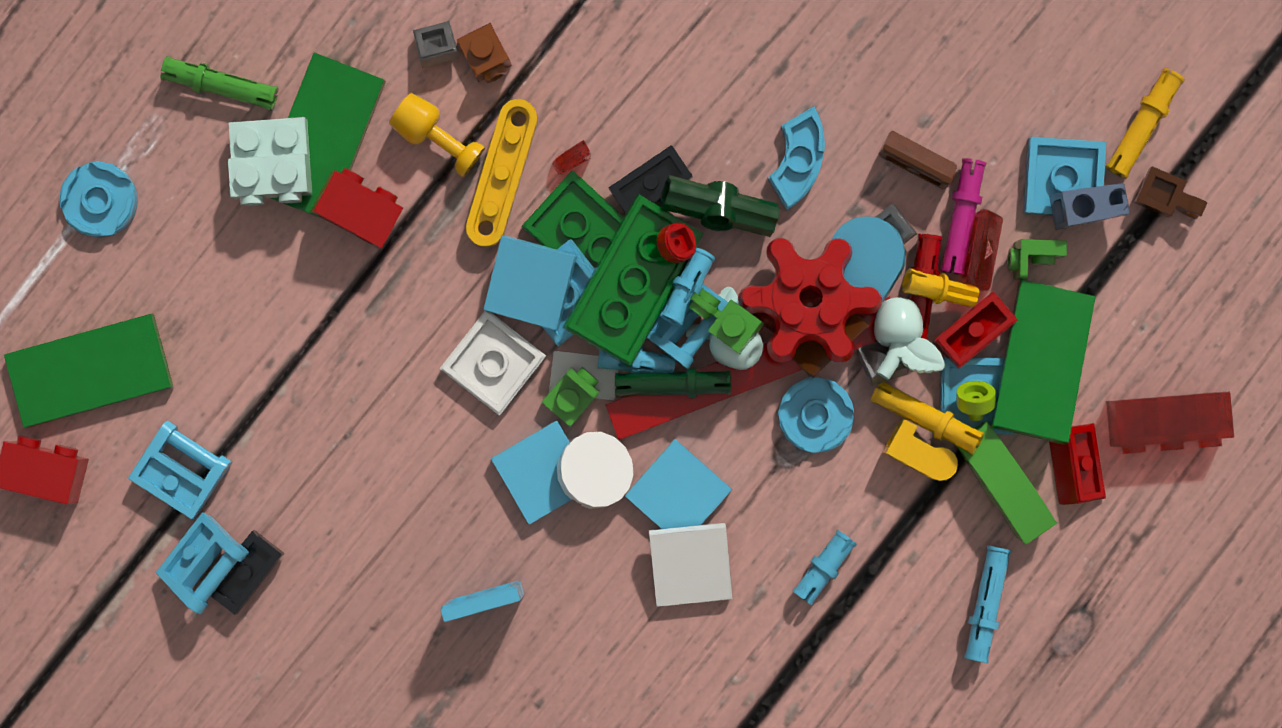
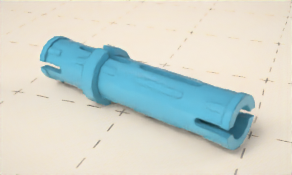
(987, 604)

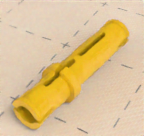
(1151, 111)
(941, 424)

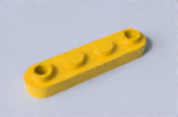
(502, 173)

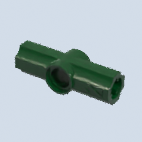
(719, 206)

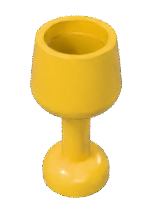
(418, 119)

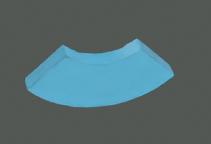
(802, 158)

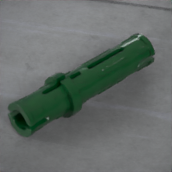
(673, 383)

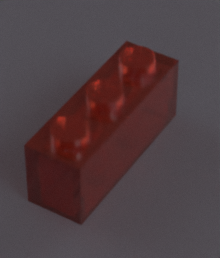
(1170, 421)

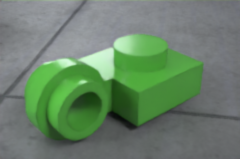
(733, 324)

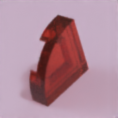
(572, 158)

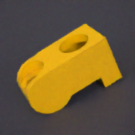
(929, 461)

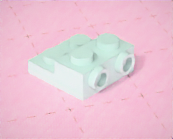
(269, 160)

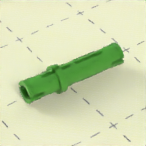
(203, 78)

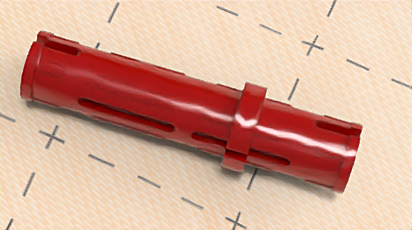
(927, 262)

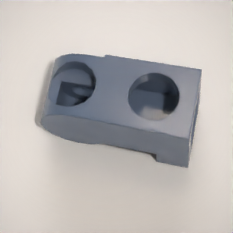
(1089, 205)

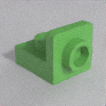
(1041, 251)
(572, 395)

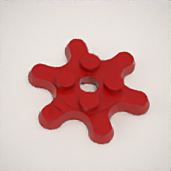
(800, 323)

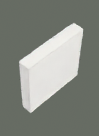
(493, 362)
(690, 564)

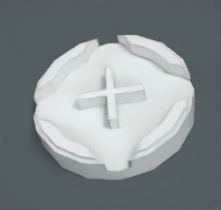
(595, 470)

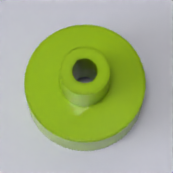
(975, 399)

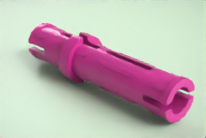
(963, 215)

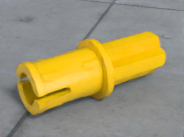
(939, 288)

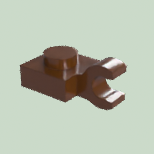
(1165, 193)

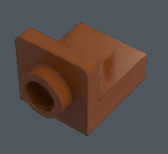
(485, 53)

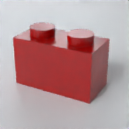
(357, 208)
(41, 471)

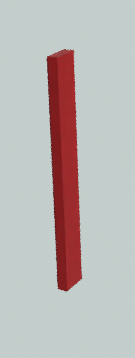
(640, 413)

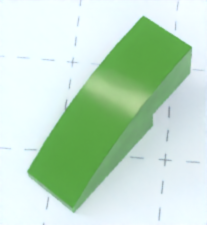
(1008, 487)

